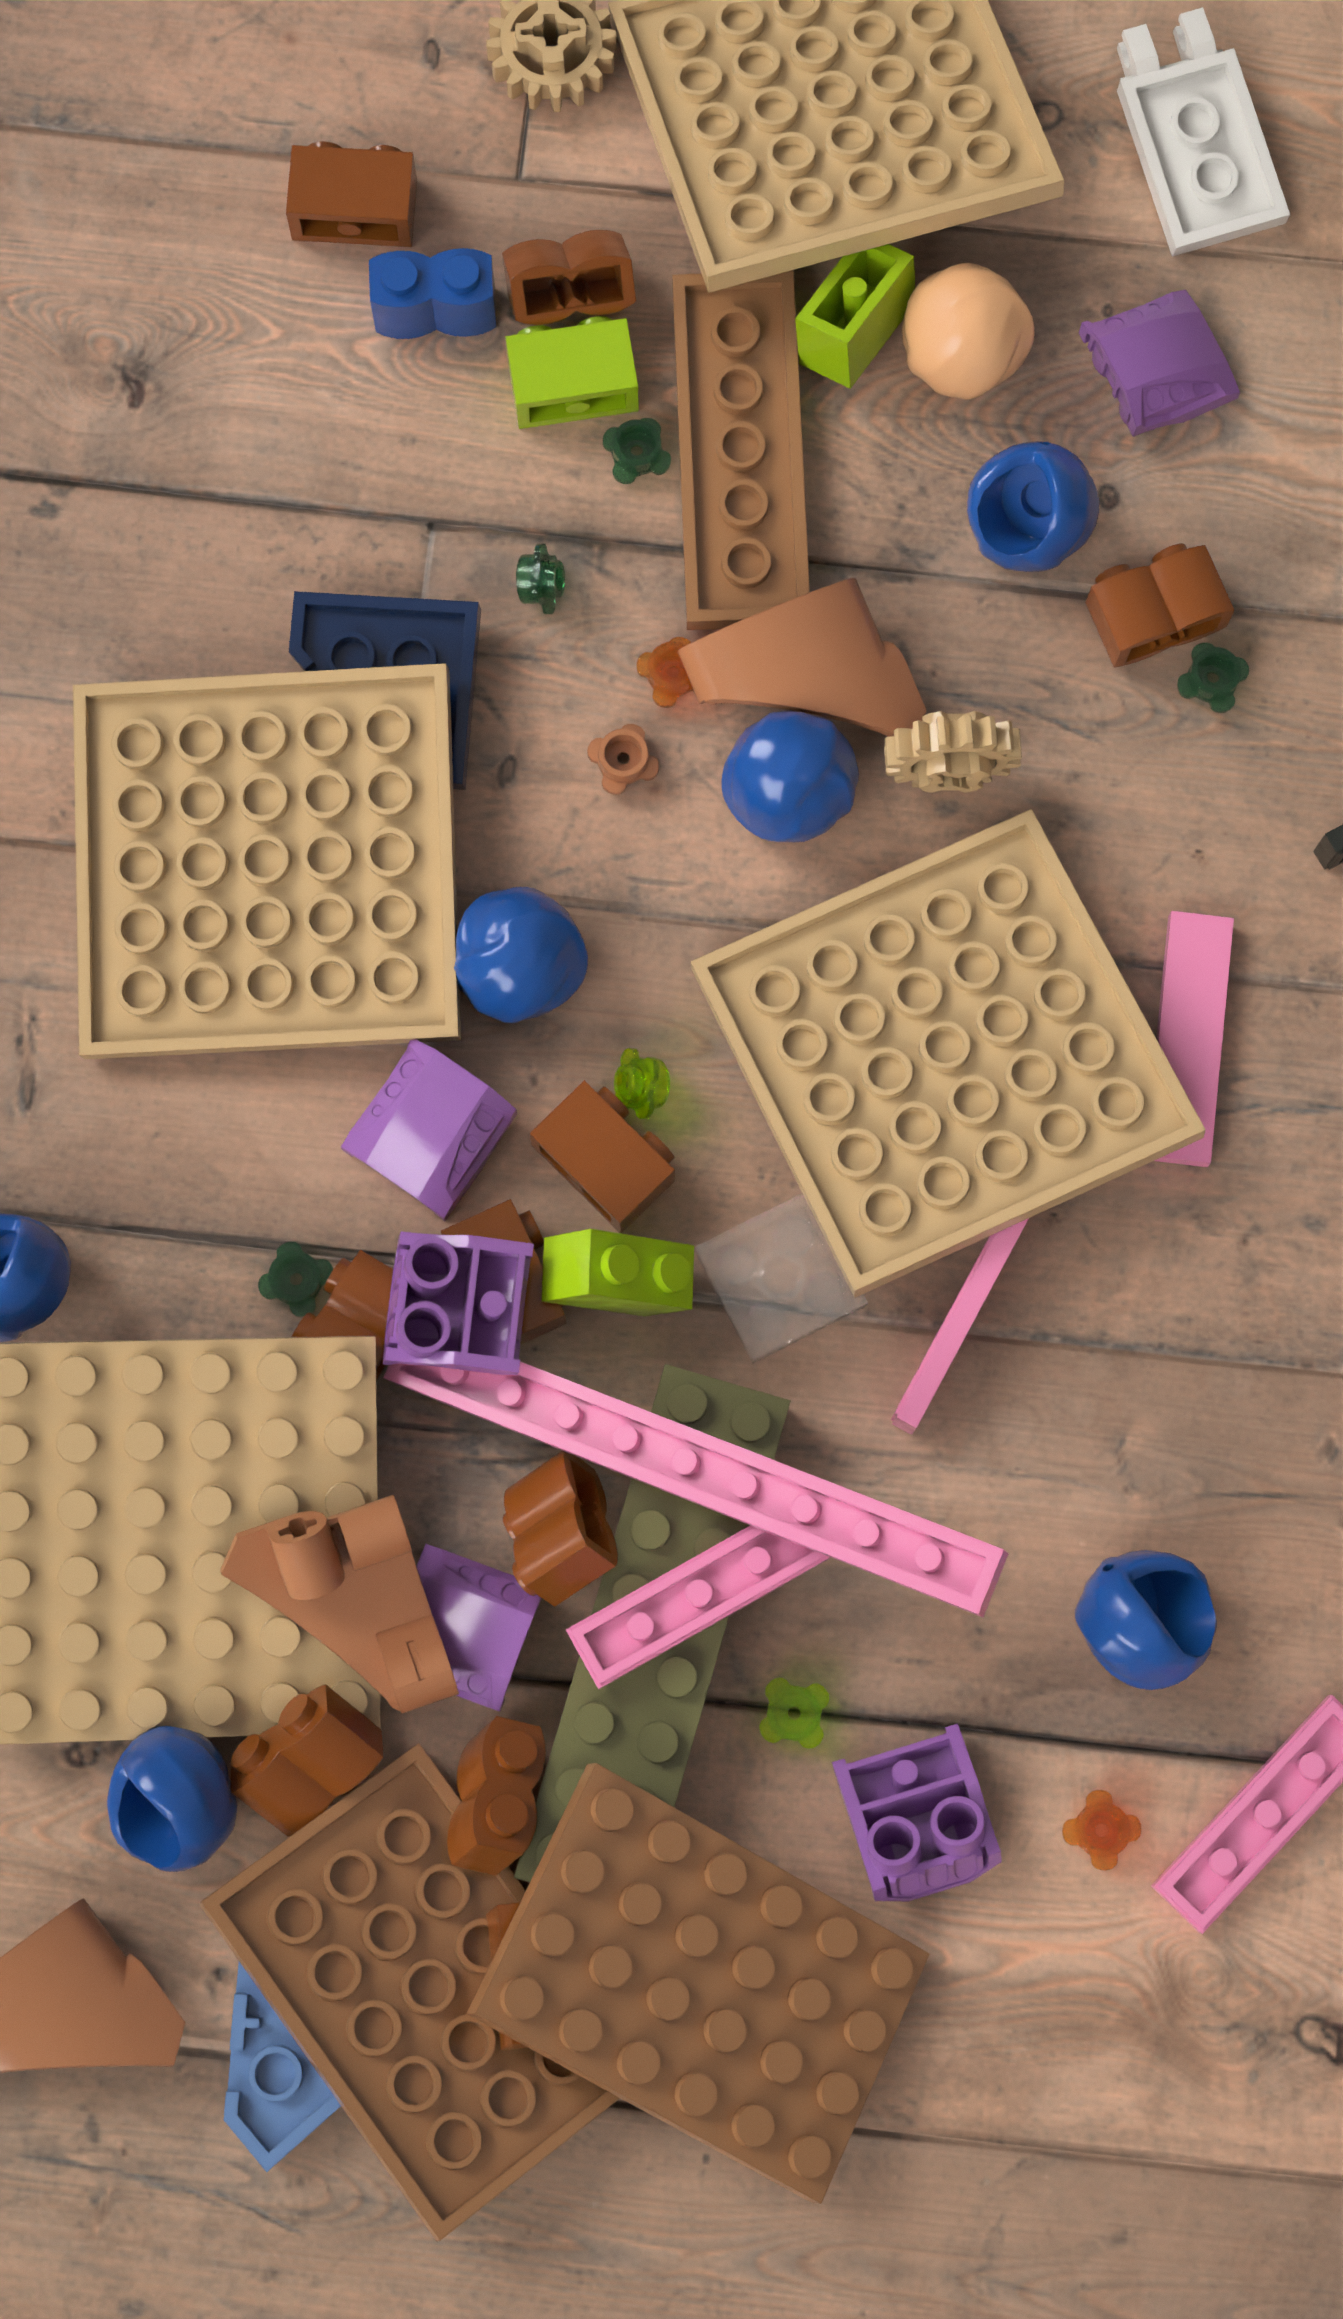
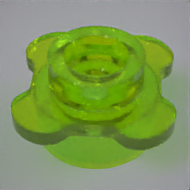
(641, 1083)
(778, 1723)

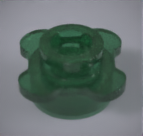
(633, 433)
(540, 578)
(1215, 660)
(292, 1261)

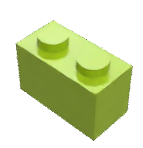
(855, 312)
(572, 372)
(617, 1273)

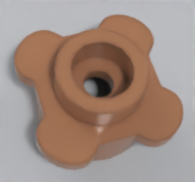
(627, 741)

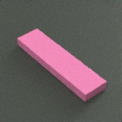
(1194, 1016)
(955, 1328)
(687, 1601)
(1257, 1820)

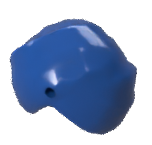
(1032, 506)
(790, 777)
(518, 954)
(32, 1274)
(1148, 1618)
(171, 1799)

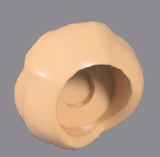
(966, 331)

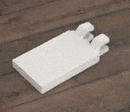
(1198, 138)

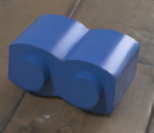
(427, 294)

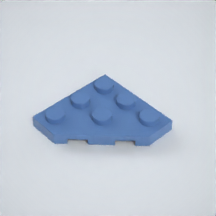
(272, 2085)

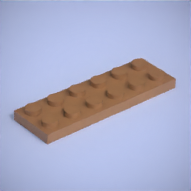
(739, 448)

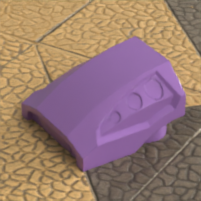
(1161, 362)
(430, 1128)
(457, 1302)
(480, 1621)
(919, 1817)

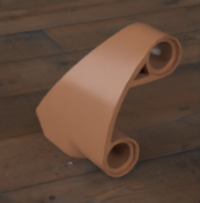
(810, 658)
(354, 1591)
(81, 2001)

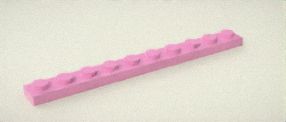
(723, 1478)

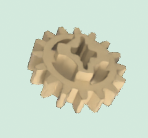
(547, 72)
(952, 751)

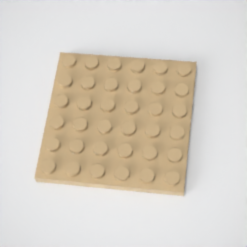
(830, 124)
(265, 862)
(945, 1052)
(121, 1505)

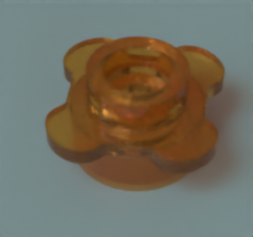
(655, 667)
(1082, 1832)

